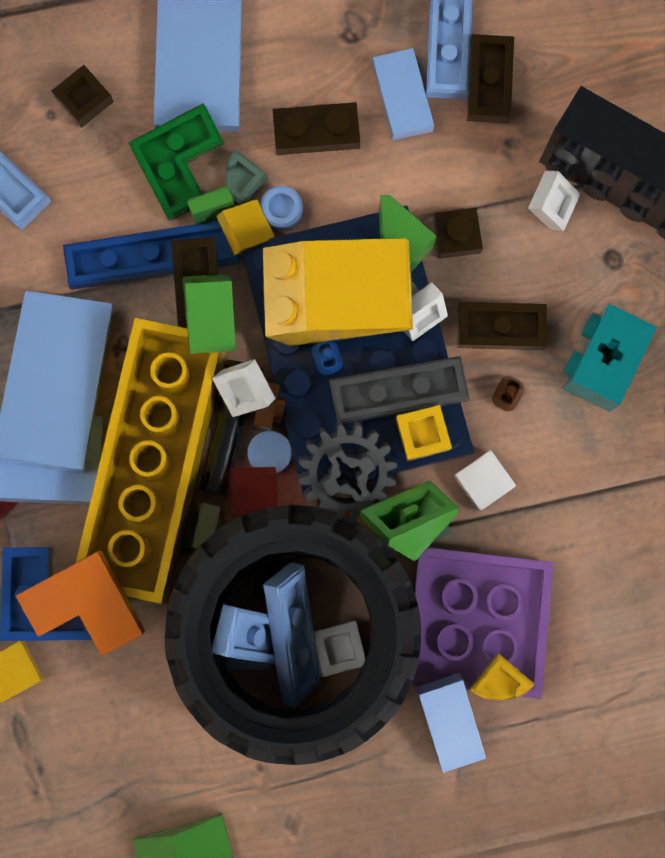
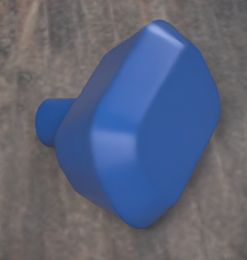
(327, 357)

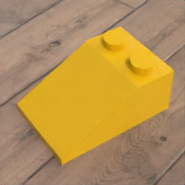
(336, 289)

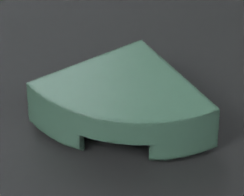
(243, 178)

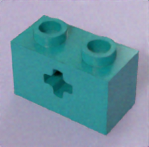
(627, 341)

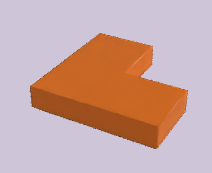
(87, 591)

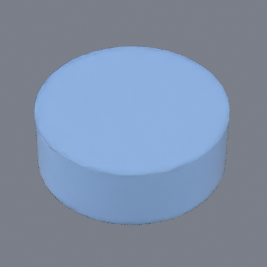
(282, 208)
(270, 450)

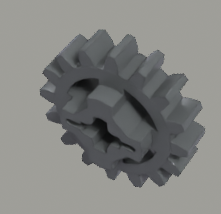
(362, 461)

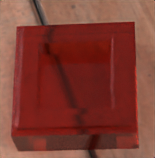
(253, 489)

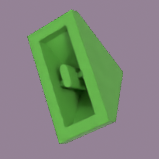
(399, 223)
(209, 313)
(411, 518)
(191, 840)

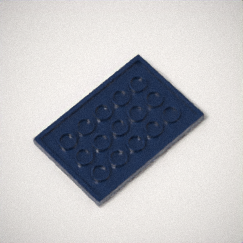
(309, 392)

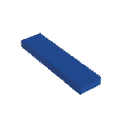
(136, 255)

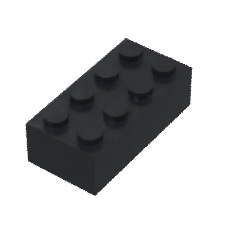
(611, 157)

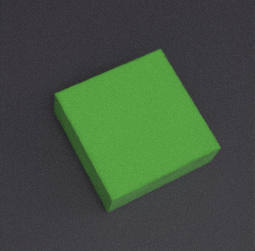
(209, 205)

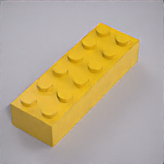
(151, 459)

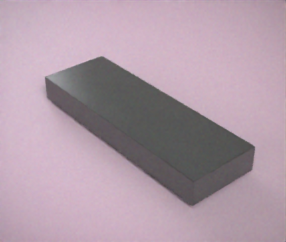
(399, 390)

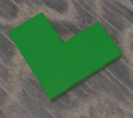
(166, 155)

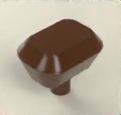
(508, 393)

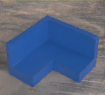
(21, 570)

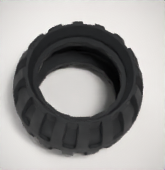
(218, 699)

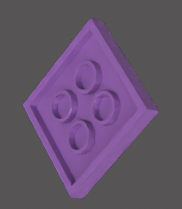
(481, 608)

